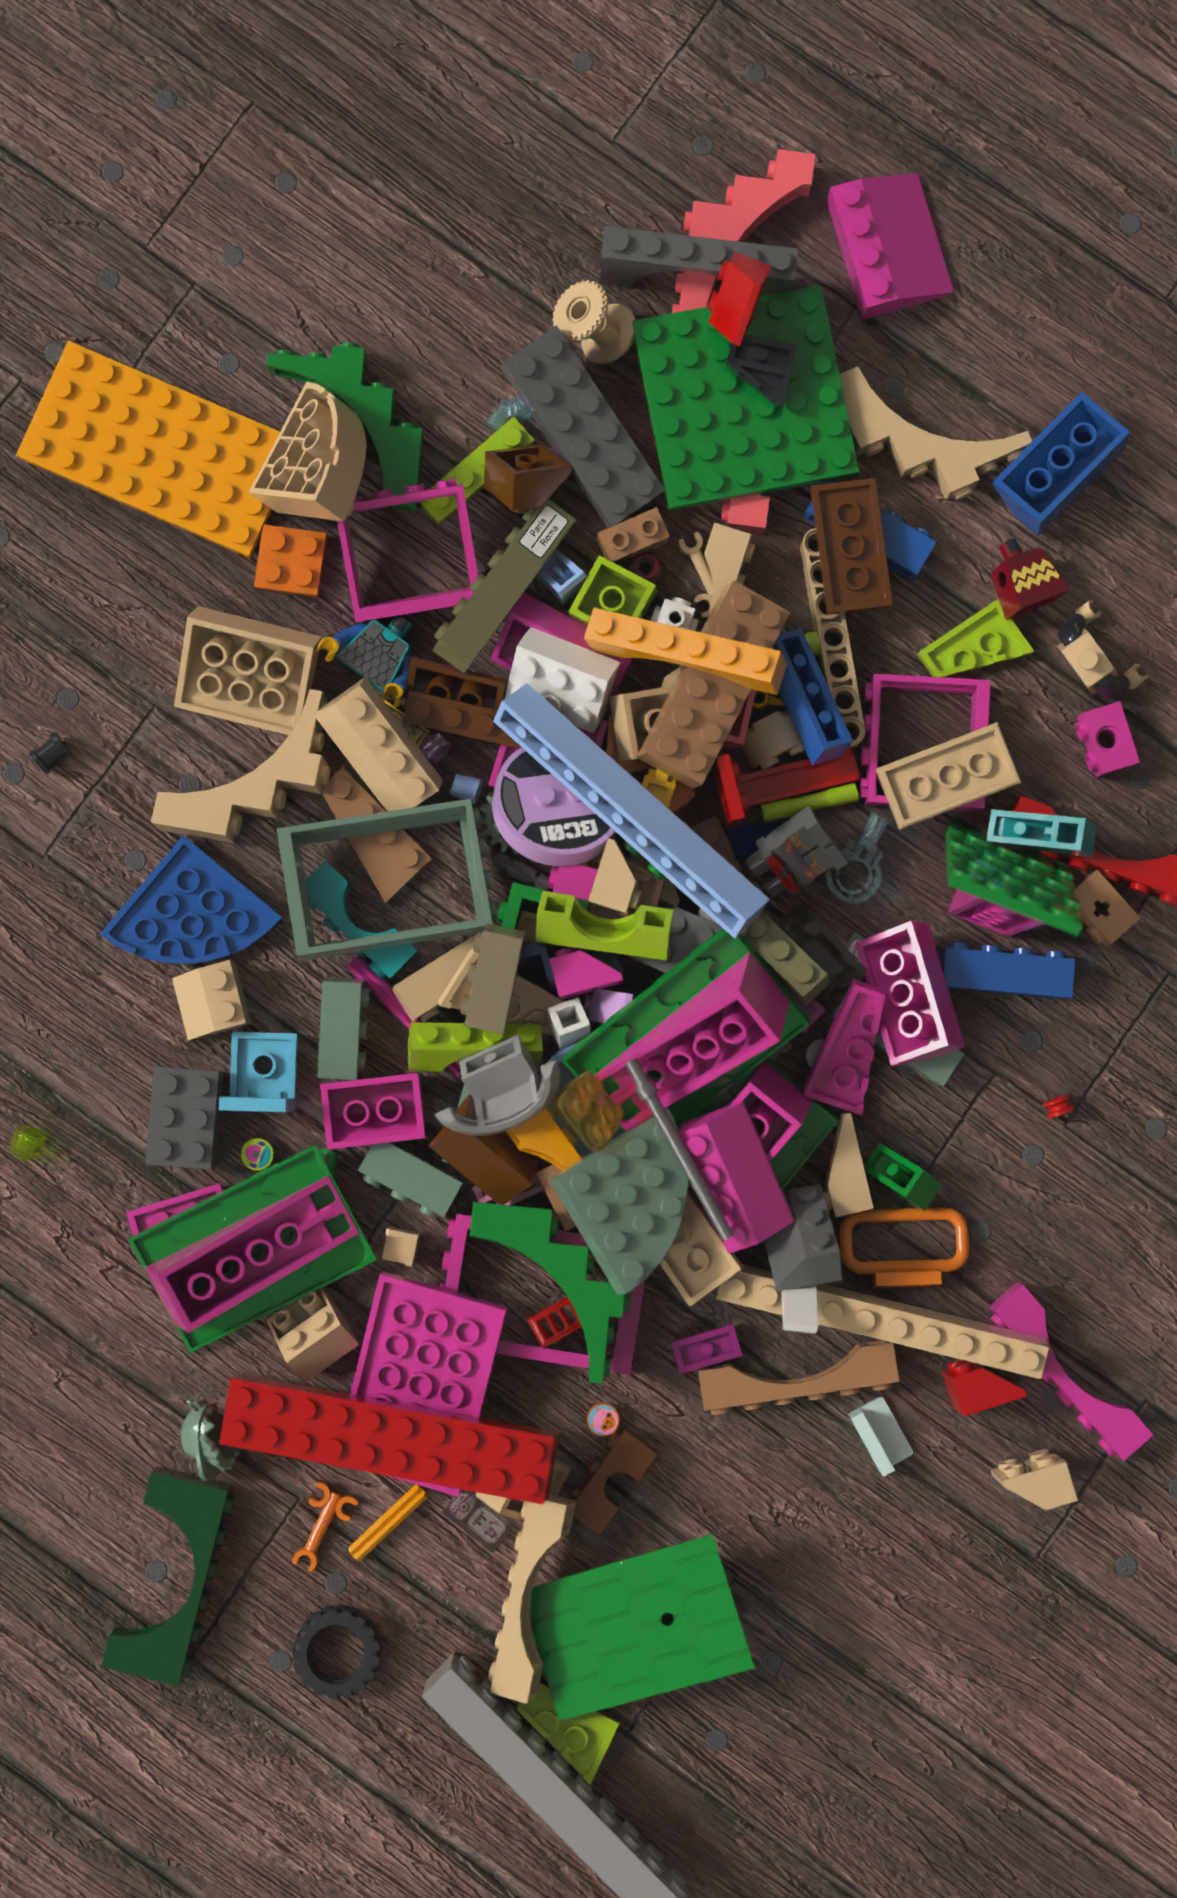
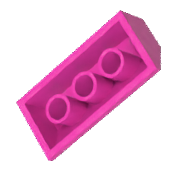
(533, 613)
(917, 1006)
(737, 1174)

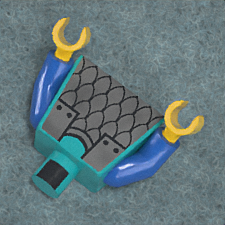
(375, 654)

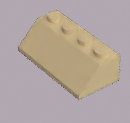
(379, 747)

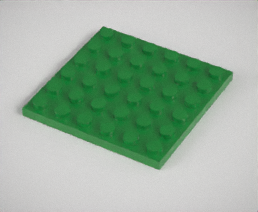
(722, 435)

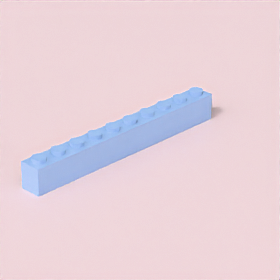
(631, 810)

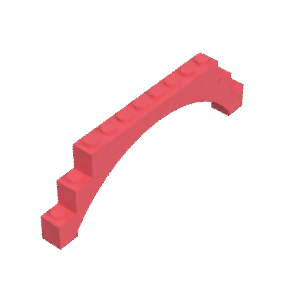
(745, 208)

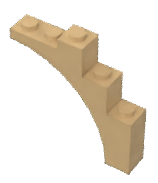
(914, 449)
(216, 811)

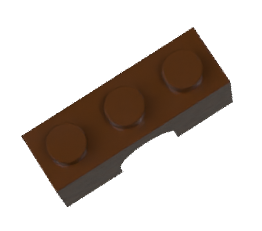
(625, 1454)

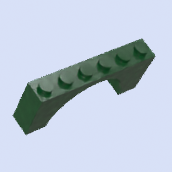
(164, 1648)

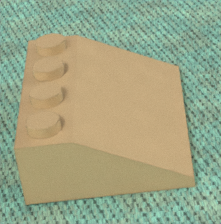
(245, 670)

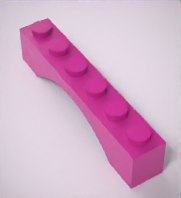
(1115, 1423)

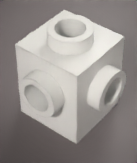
(678, 608)

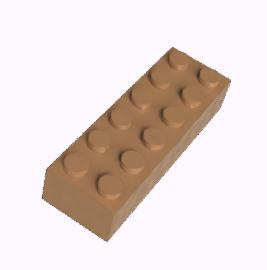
(705, 705)

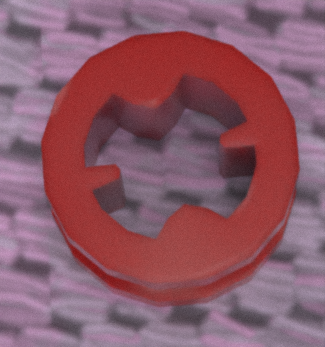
(1059, 1106)

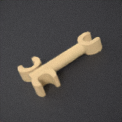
(703, 570)

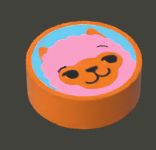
(603, 1419)

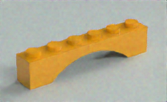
(729, 659)
(546, 1140)

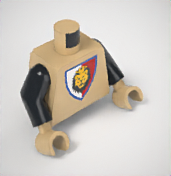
(1088, 658)

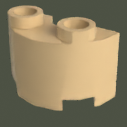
(770, 739)

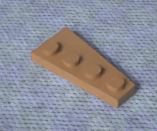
(389, 856)

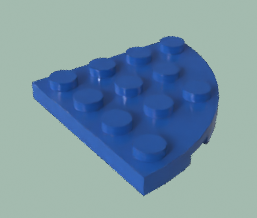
(190, 912)

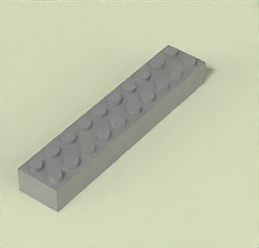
(549, 1784)

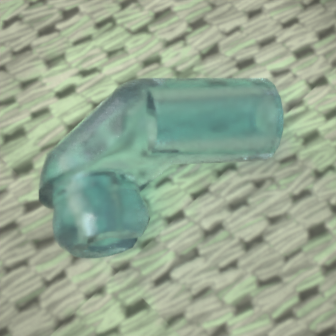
(505, 410)

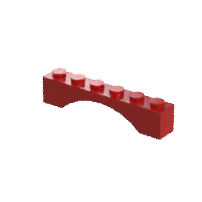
(1145, 876)

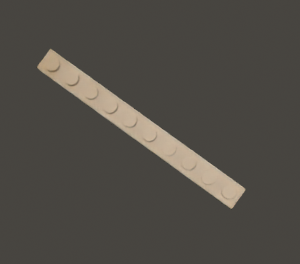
(899, 1323)

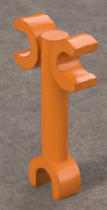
(332, 1503)

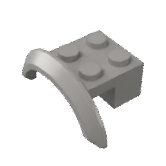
(503, 1089)

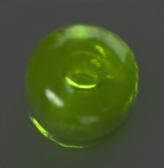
(27, 1142)

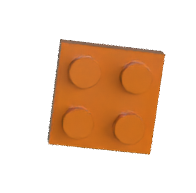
(290, 561)

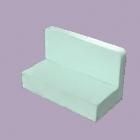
(881, 1434)

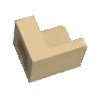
(401, 1245)

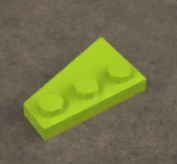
(976, 644)
(578, 1739)

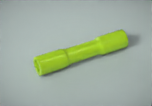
(828, 798)

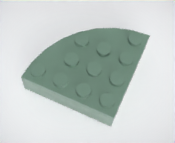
(627, 1202)

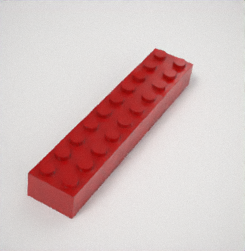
(390, 1438)

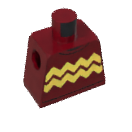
(1026, 580)

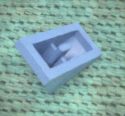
(561, 577)

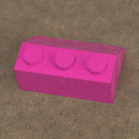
(373, 1110)

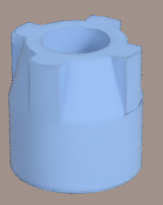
(466, 788)

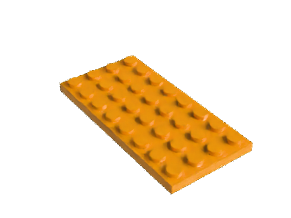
(151, 448)

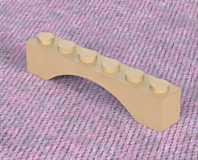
(725, 557)
(518, 1663)

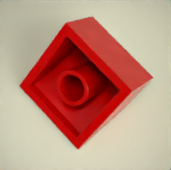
(738, 296)
(977, 1388)

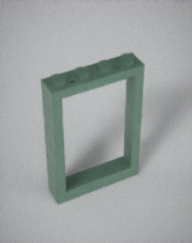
(292, 837)

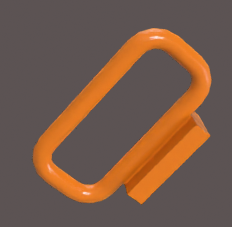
(904, 1272)

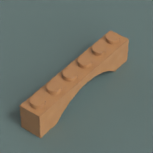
(863, 1366)

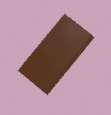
(453, 684)
(487, 1160)

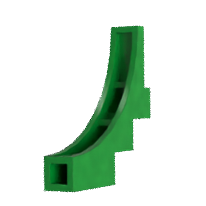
(344, 377)
(594, 1301)

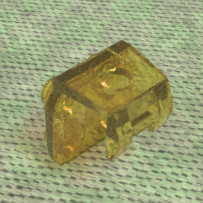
(587, 1111)

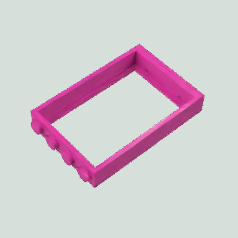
(627, 1325)

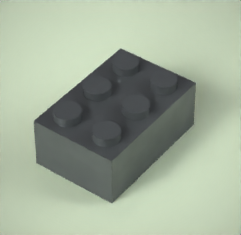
(184, 1118)

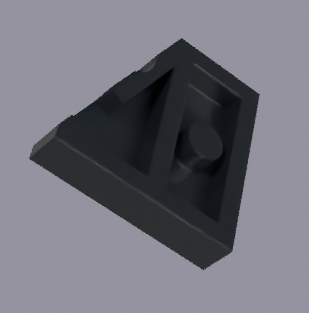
(763, 366)

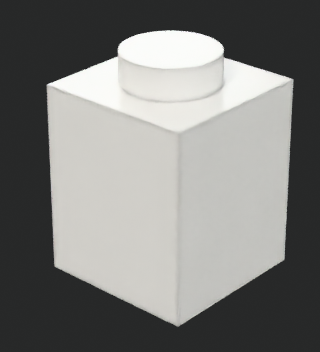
(568, 1022)

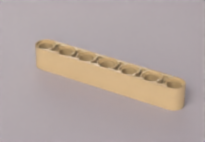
(832, 654)

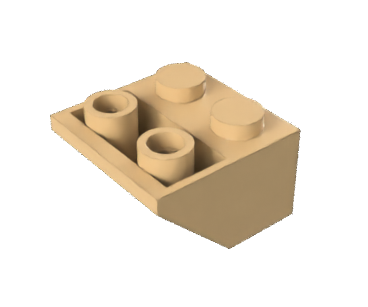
(312, 1333)
(1040, 1479)

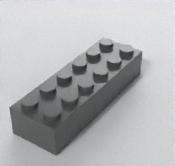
(581, 427)

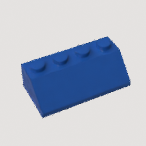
(1061, 463)

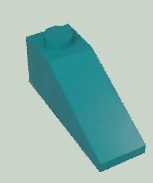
(1042, 832)

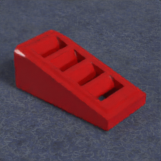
(541, 1335)

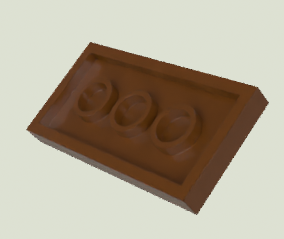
(851, 546)

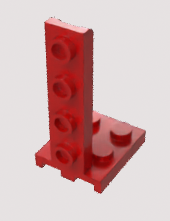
(776, 783)

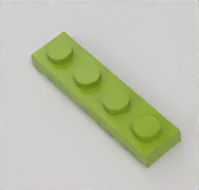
(471, 469)

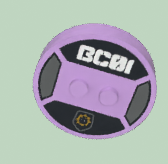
(543, 816)

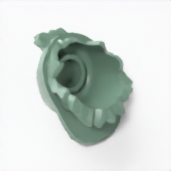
(201, 1439)

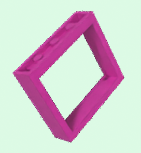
(416, 603)
(872, 693)

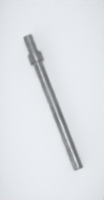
(647, 1091)

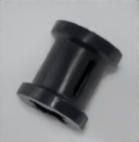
(50, 753)

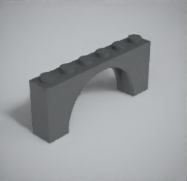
(637, 253)

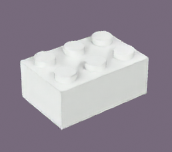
(565, 675)

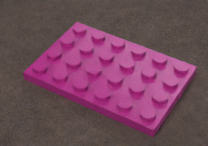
(428, 1349)

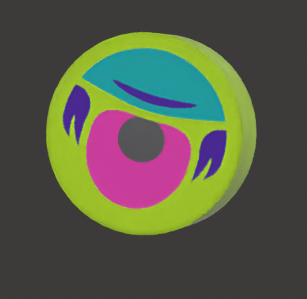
(257, 1154)

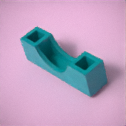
(329, 893)

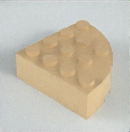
(314, 459)

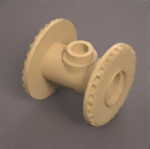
(588, 317)

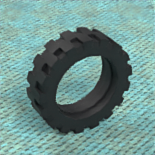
(322, 1683)

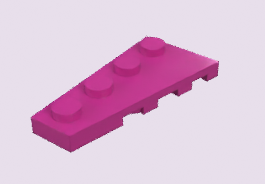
(844, 1060)

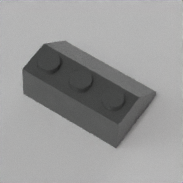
(807, 1248)

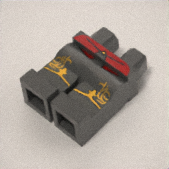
(795, 854)

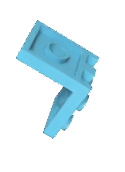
(256, 1091)

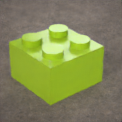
(612, 590)

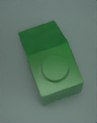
(902, 1176)

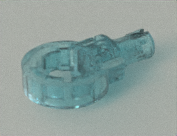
(869, 840)

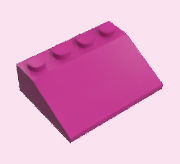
(888, 243)

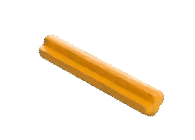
(388, 1522)

